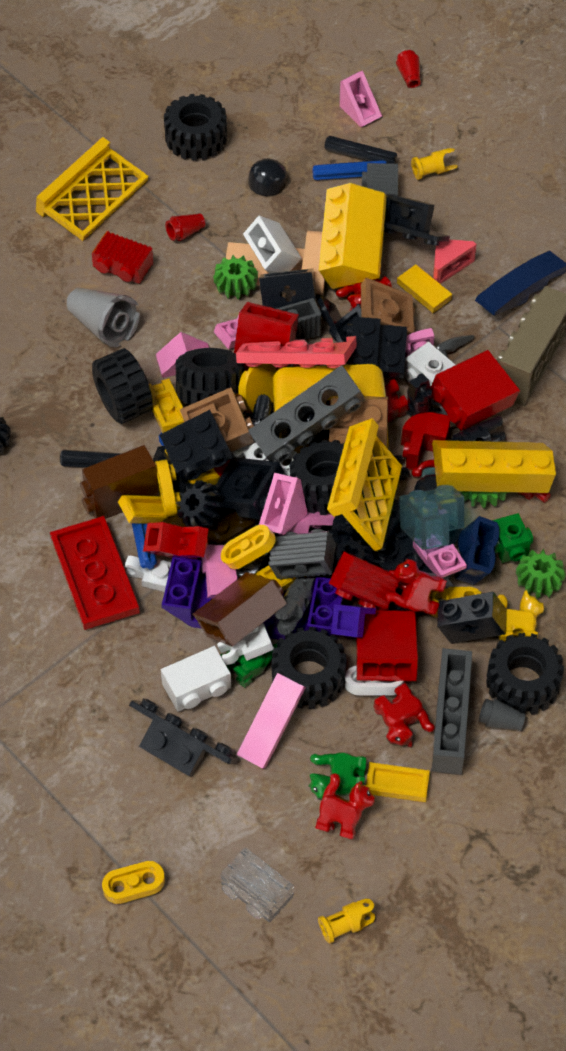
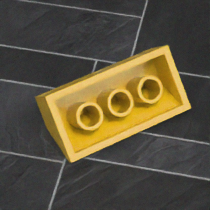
(352, 235)
(494, 466)

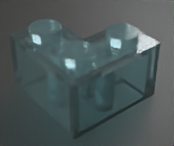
(431, 515)

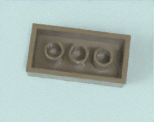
(535, 342)

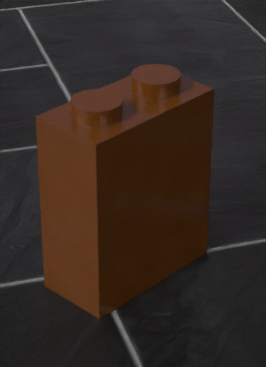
(121, 475)
(240, 608)

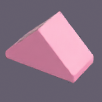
(358, 99)
(177, 346)
(284, 504)

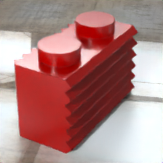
(122, 257)
(363, 580)

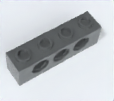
(312, 400)
(451, 711)

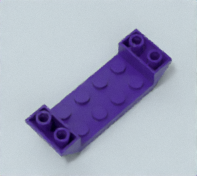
(187, 593)

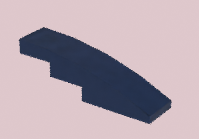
(519, 283)

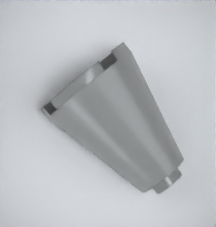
(105, 314)

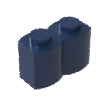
(477, 550)

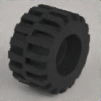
(195, 127)
(206, 373)
(122, 386)
(317, 471)
(316, 648)
(530, 654)

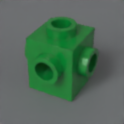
(513, 538)

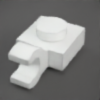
(154, 578)

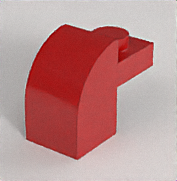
(419, 435)
(175, 540)

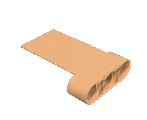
(309, 255)

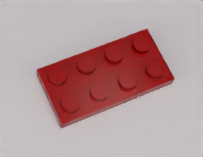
(94, 572)

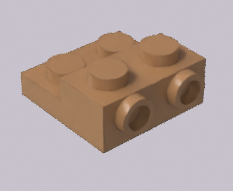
(387, 304)
(373, 408)
(228, 415)

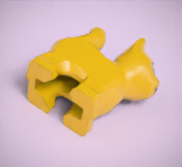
(523, 619)

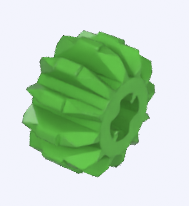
(235, 277)
(540, 573)

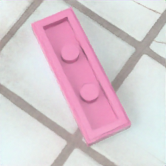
(271, 721)

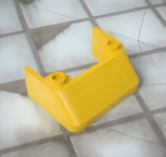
(292, 381)

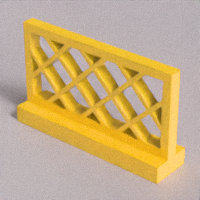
(72, 180)
(353, 477)

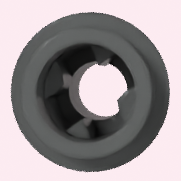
(499, 715)

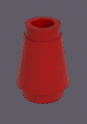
(409, 67)
(184, 225)

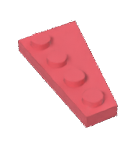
(297, 352)

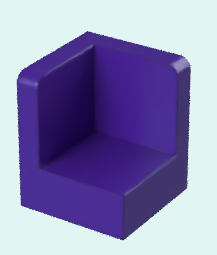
(349, 619)

